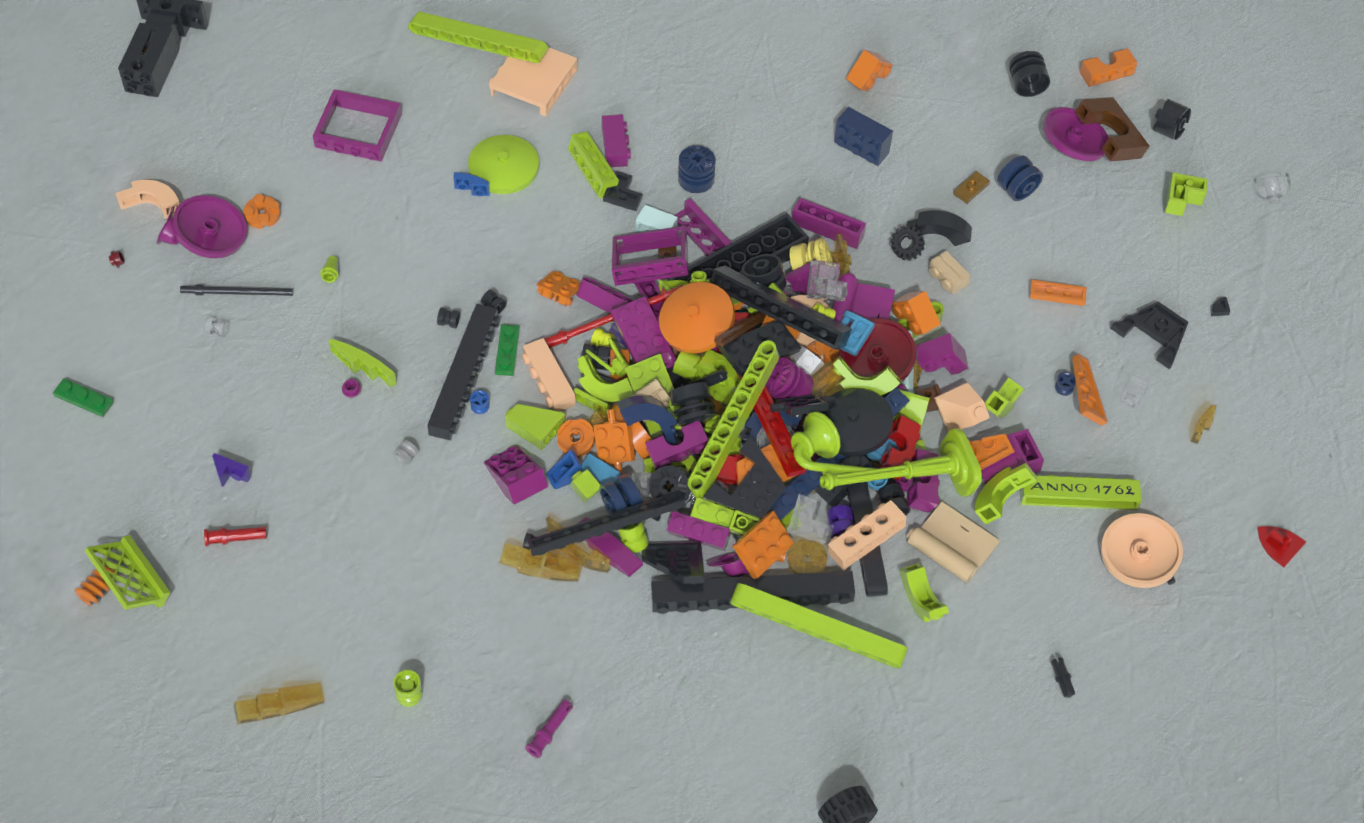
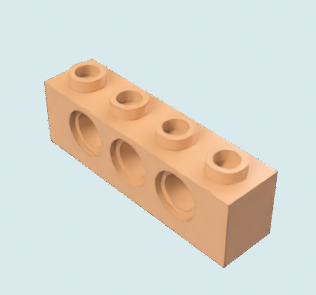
(863, 544)

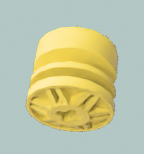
(803, 254)

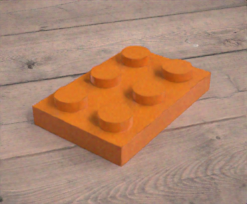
(763, 544)

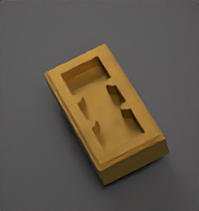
(971, 187)

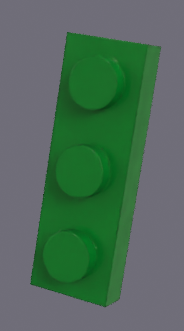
(507, 350)
(83, 397)

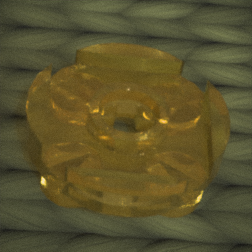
(807, 548)

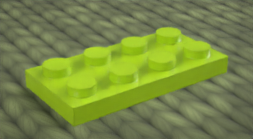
(644, 373)

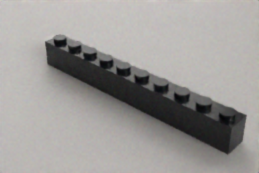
(717, 592)

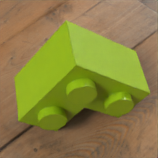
(1184, 190)

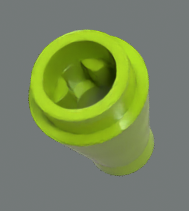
(329, 272)

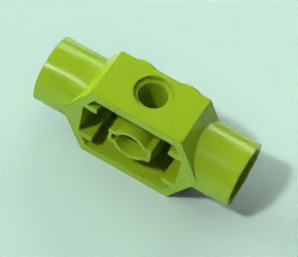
(697, 366)

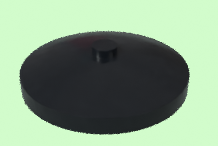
(861, 420)

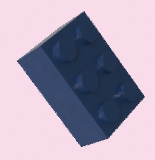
(863, 136)

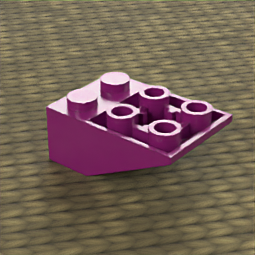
(1025, 452)
(516, 474)

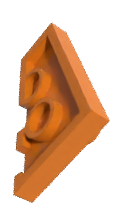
(991, 449)

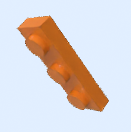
(1058, 292)

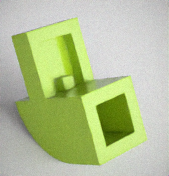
(1003, 401)

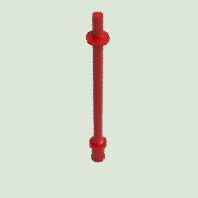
(564, 336)

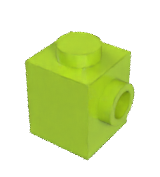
(585, 485)

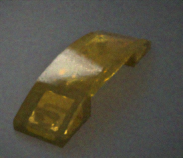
(594, 561)

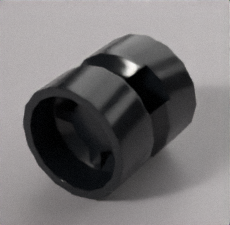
(602, 352)
(894, 493)

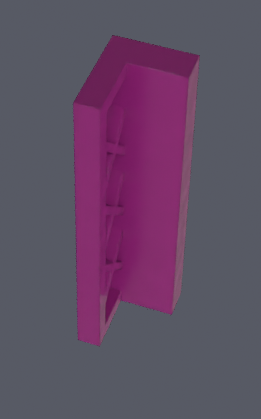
(708, 229)

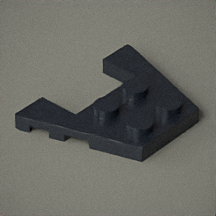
(1160, 325)
(757, 490)

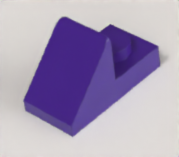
(227, 467)

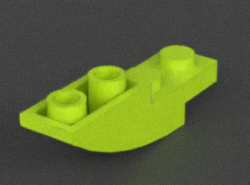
(736, 521)

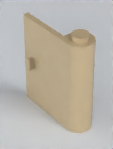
(953, 542)

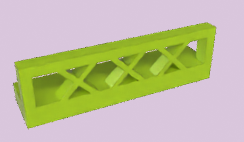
(595, 166)

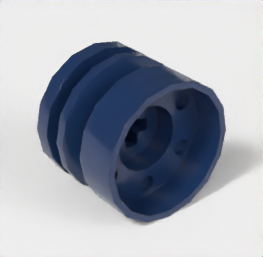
(696, 169)

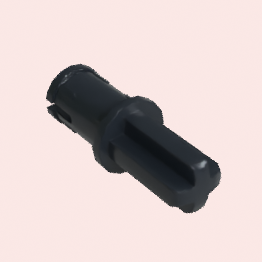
(1063, 677)

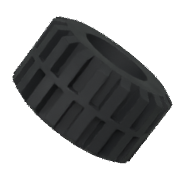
(849, 806)

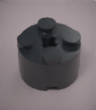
(1172, 119)

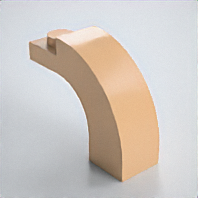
(149, 192)

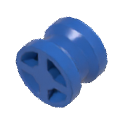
(483, 399)

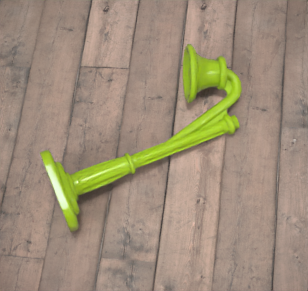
(822, 438)

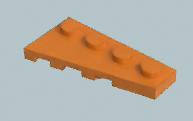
(1087, 391)

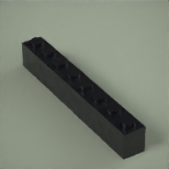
(781, 308)
(463, 372)

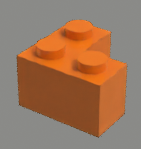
(867, 69)
(917, 310)

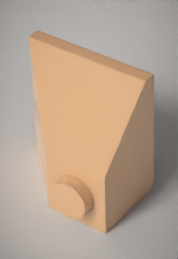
(961, 407)

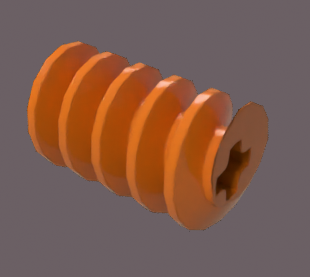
(93, 587)

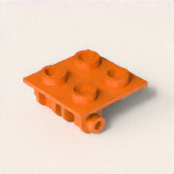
(559, 287)

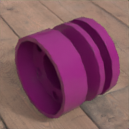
(788, 380)

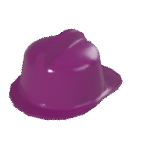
(166, 234)
(730, 564)

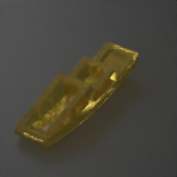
(280, 703)

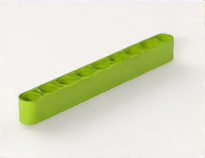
(478, 37)
(733, 428)
(819, 625)

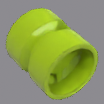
(634, 537)
(408, 688)

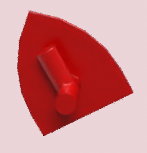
(1280, 543)

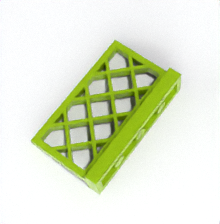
(138, 568)

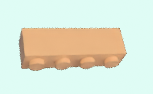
(548, 375)

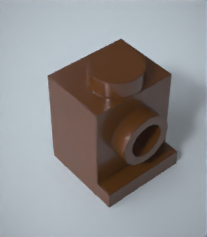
(930, 392)

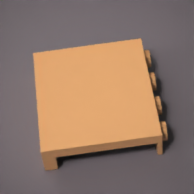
(536, 82)

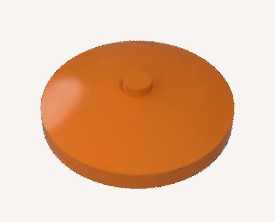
(696, 317)

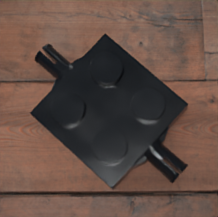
(803, 404)

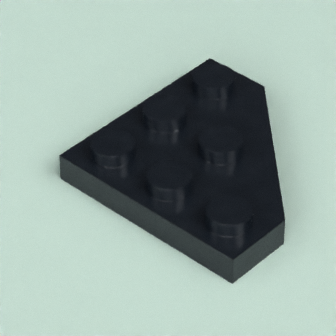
(676, 560)

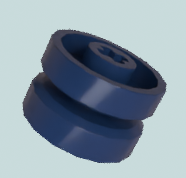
(1020, 178)
(621, 494)

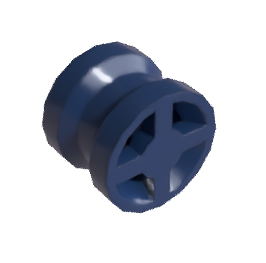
(1063, 379)

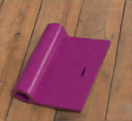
(864, 300)

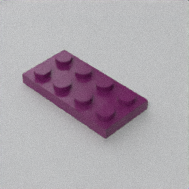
(642, 332)

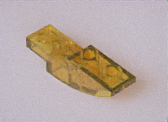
(545, 566)

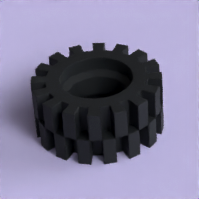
(915, 250)

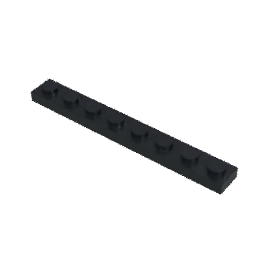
(605, 523)

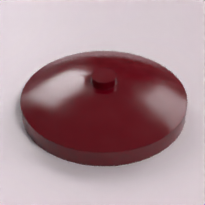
(886, 346)

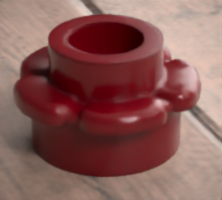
(116, 258)

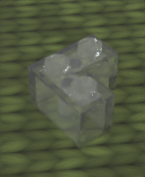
(824, 282)
(804, 521)

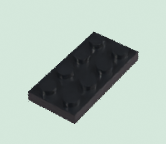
(742, 349)

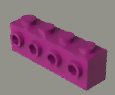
(828, 222)

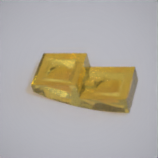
(1204, 423)

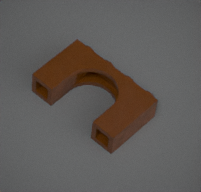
(1107, 111)

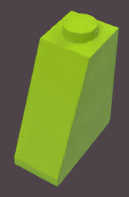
(534, 424)

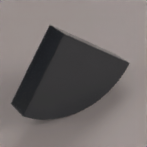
(1220, 307)

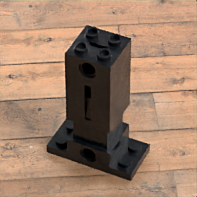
(155, 43)

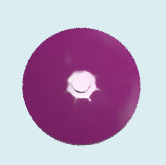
(1072, 136)
(209, 226)

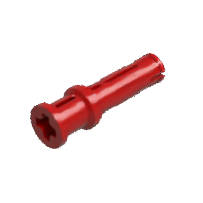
(224, 536)

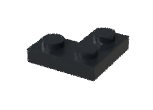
(620, 195)

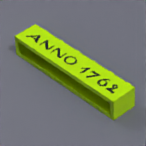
(1083, 492)

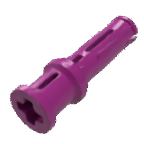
(544, 735)

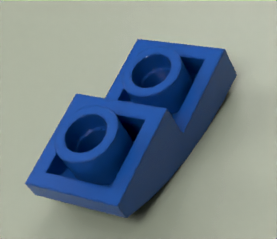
(477, 185)

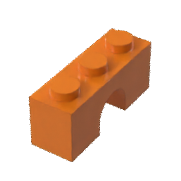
(1121, 65)

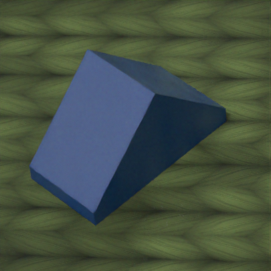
(563, 470)

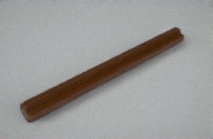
(739, 329)

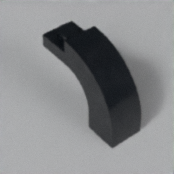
(944, 224)

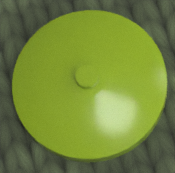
(505, 163)

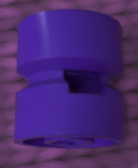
(841, 518)

